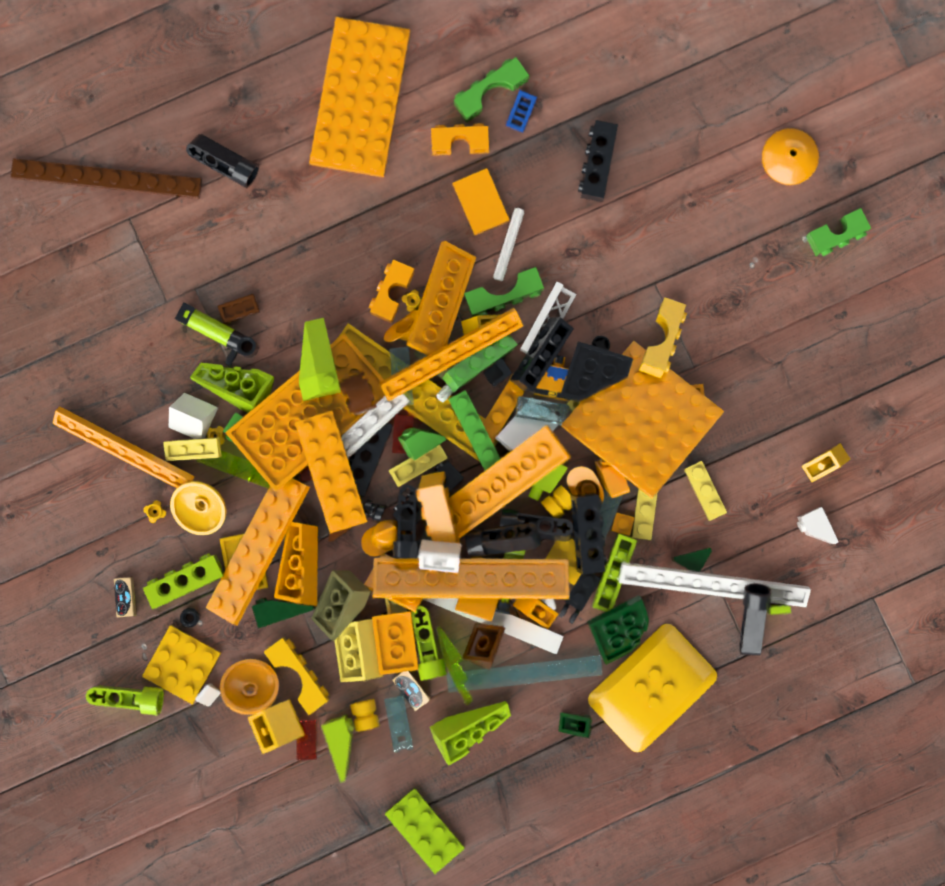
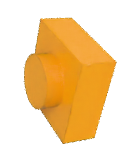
(622, 524)

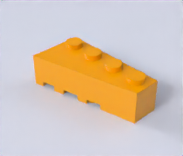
(436, 509)

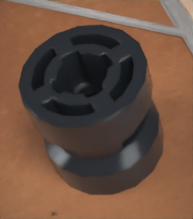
(601, 342)
(370, 507)

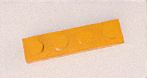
(502, 410)

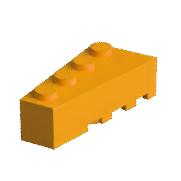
(299, 565)

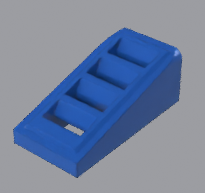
(532, 98)

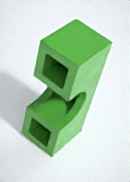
(823, 240)

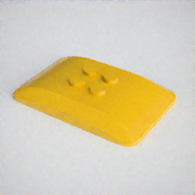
(652, 687)

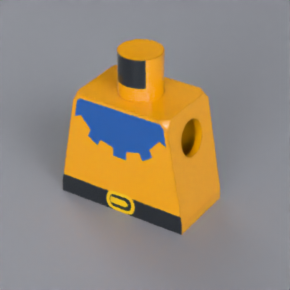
(553, 380)

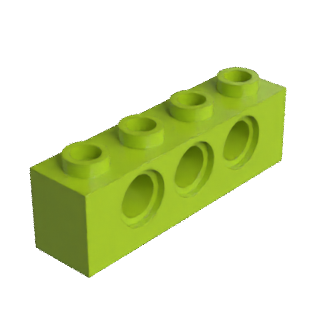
(609, 584)
(154, 589)

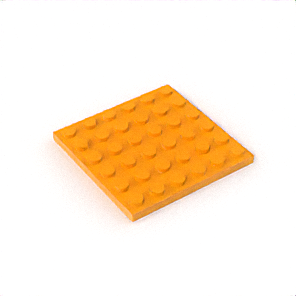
(644, 424)

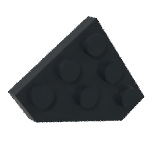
(594, 371)

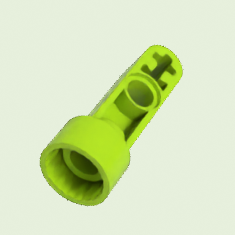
(430, 664)
(147, 700)

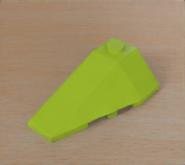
(317, 366)
(237, 386)
(461, 731)

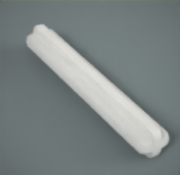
(508, 244)

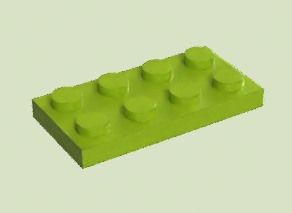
(424, 830)

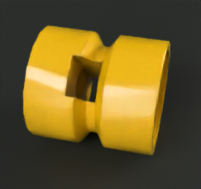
(558, 503)
(365, 715)

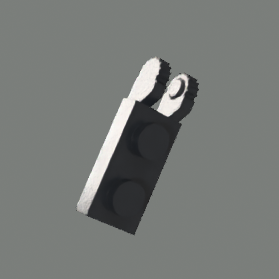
(580, 595)

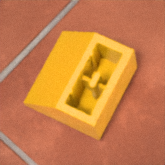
(276, 726)

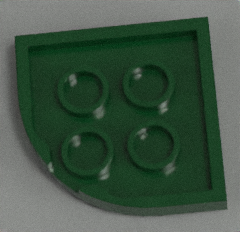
(619, 629)

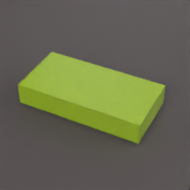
(779, 609)

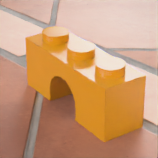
(444, 136)
(396, 275)

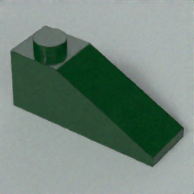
(275, 611)

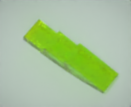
(237, 467)
(452, 659)

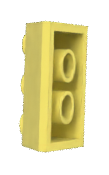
(357, 652)

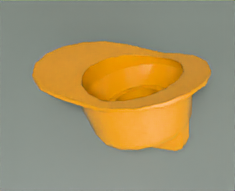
(401, 328)
(583, 480)
(380, 538)

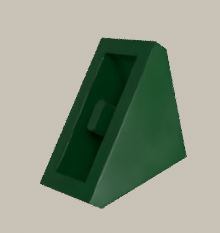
(694, 560)
(575, 724)

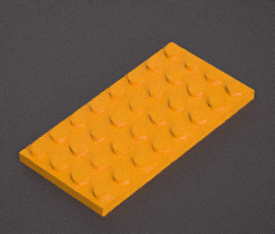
(359, 97)
(269, 431)

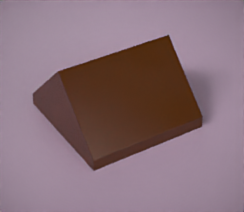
(483, 644)

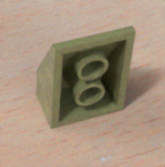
(340, 602)

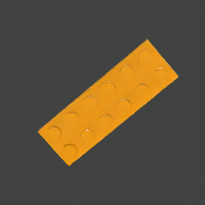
(441, 299)
(331, 471)

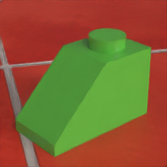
(419, 442)

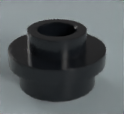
(183, 617)

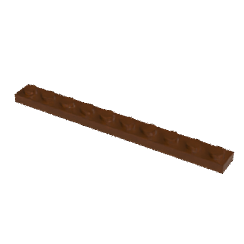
(106, 178)

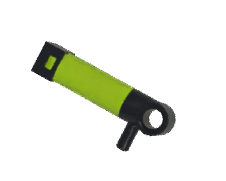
(217, 331)

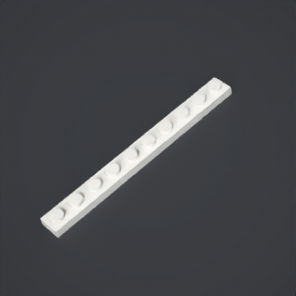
(708, 583)

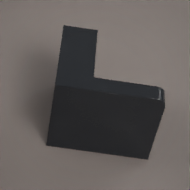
(497, 373)

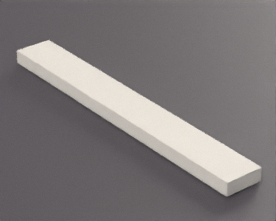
(514, 626)

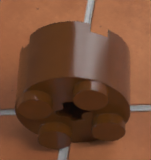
(358, 393)

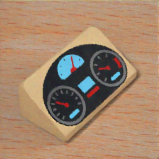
(125, 597)
(411, 689)

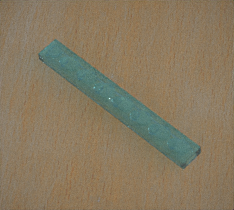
(530, 673)

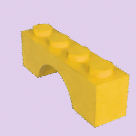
(669, 318)
(283, 654)

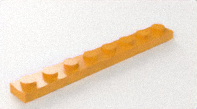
(451, 354)
(120, 448)

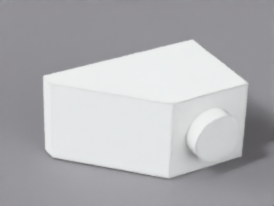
(817, 526)

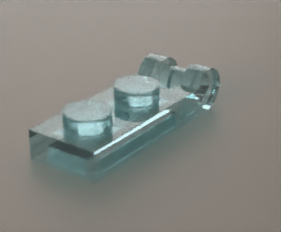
(541, 410)
(398, 723)

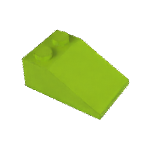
(339, 739)

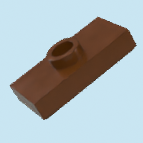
(238, 308)

